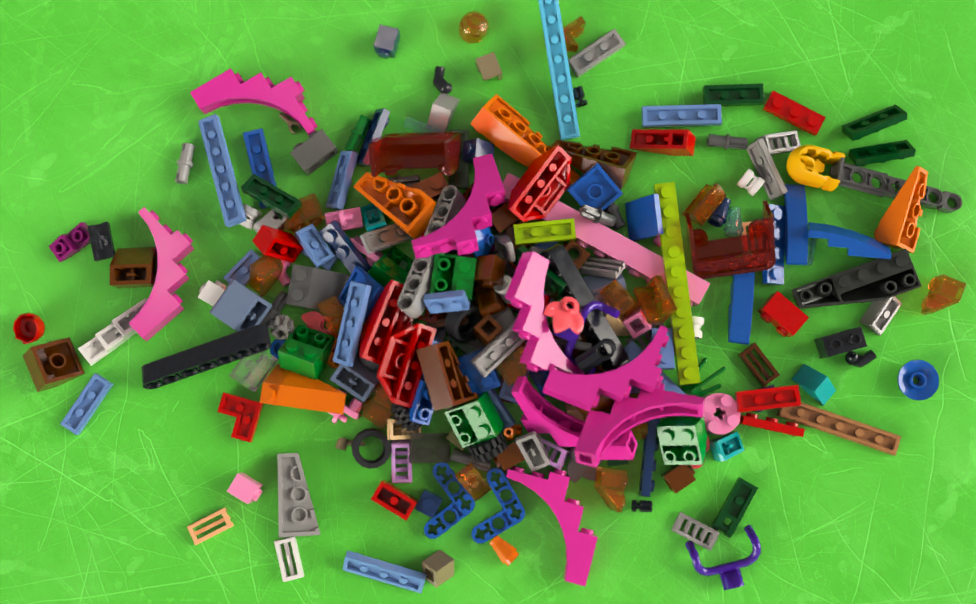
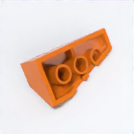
(405, 206)
(899, 224)
(301, 392)

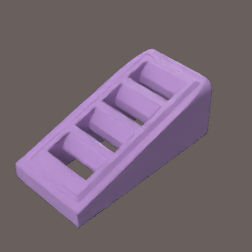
(563, 457)
(400, 478)

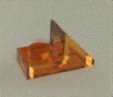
(574, 30)
(619, 298)
(332, 313)
(473, 481)

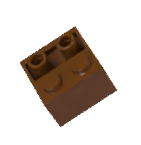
(134, 267)

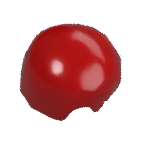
(28, 328)

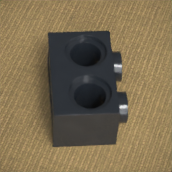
(840, 342)

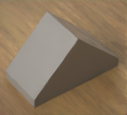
(442, 111)
(533, 450)

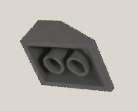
(312, 286)

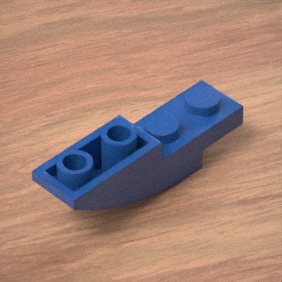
(422, 407)

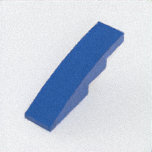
(795, 225)
(855, 242)
(740, 308)

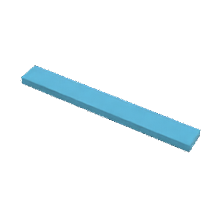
(559, 69)

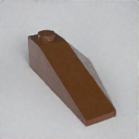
(614, 162)

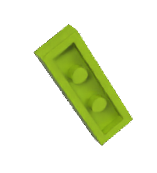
(544, 232)

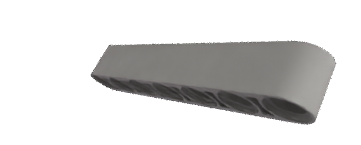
(420, 274)

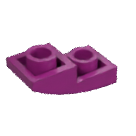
(71, 243)

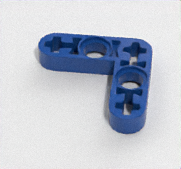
(455, 506)
(509, 521)

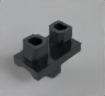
(101, 241)

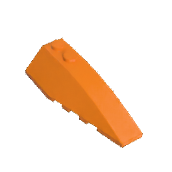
(511, 133)

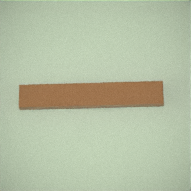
(842, 427)

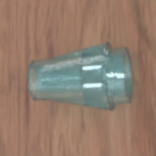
(733, 225)

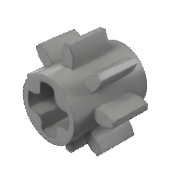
(281, 327)

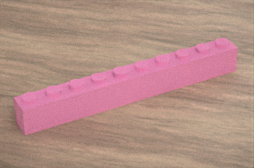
(617, 247)

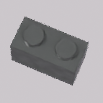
(314, 151)

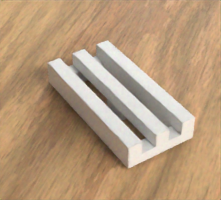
(285, 577)

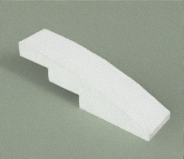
(111, 336)

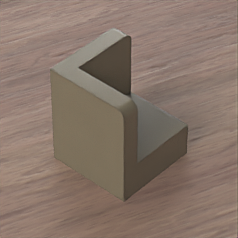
(489, 66)
(438, 568)

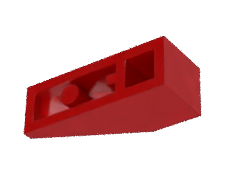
(663, 141)

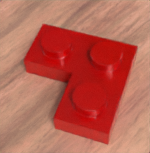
(247, 415)

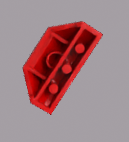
(541, 185)
(382, 322)
(400, 364)

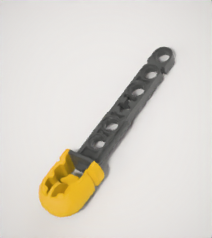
(811, 158)

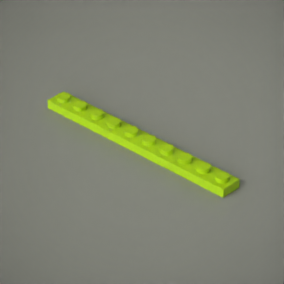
(677, 286)

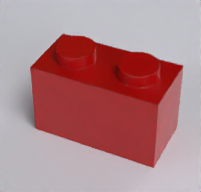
(277, 244)
(782, 314)
(394, 499)

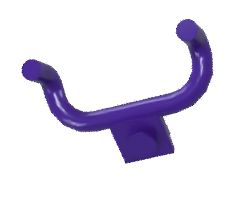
(569, 335)
(728, 572)

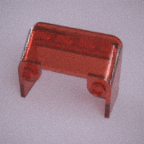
(415, 151)
(733, 254)

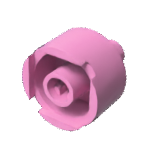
(728, 417)

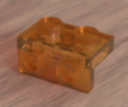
(705, 203)
(655, 300)

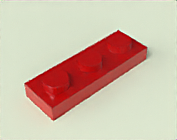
(794, 113)
(768, 398)
(772, 424)

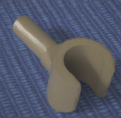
(289, 123)
(343, 442)

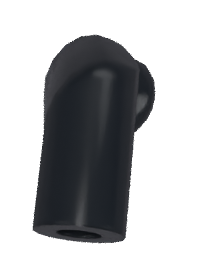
(439, 81)
(860, 360)

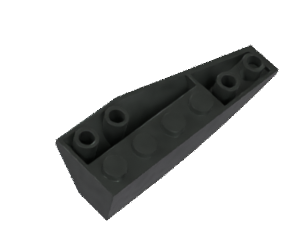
(863, 283)

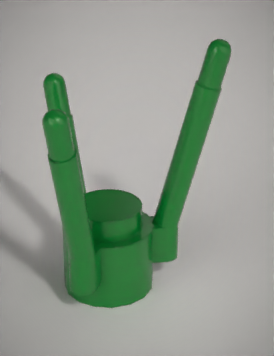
(694, 389)

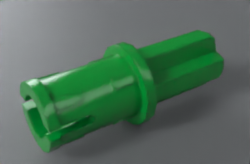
(358, 133)

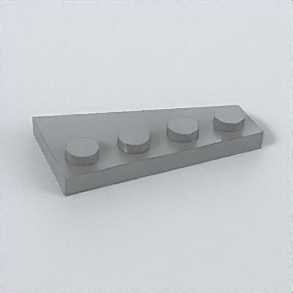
(295, 505)

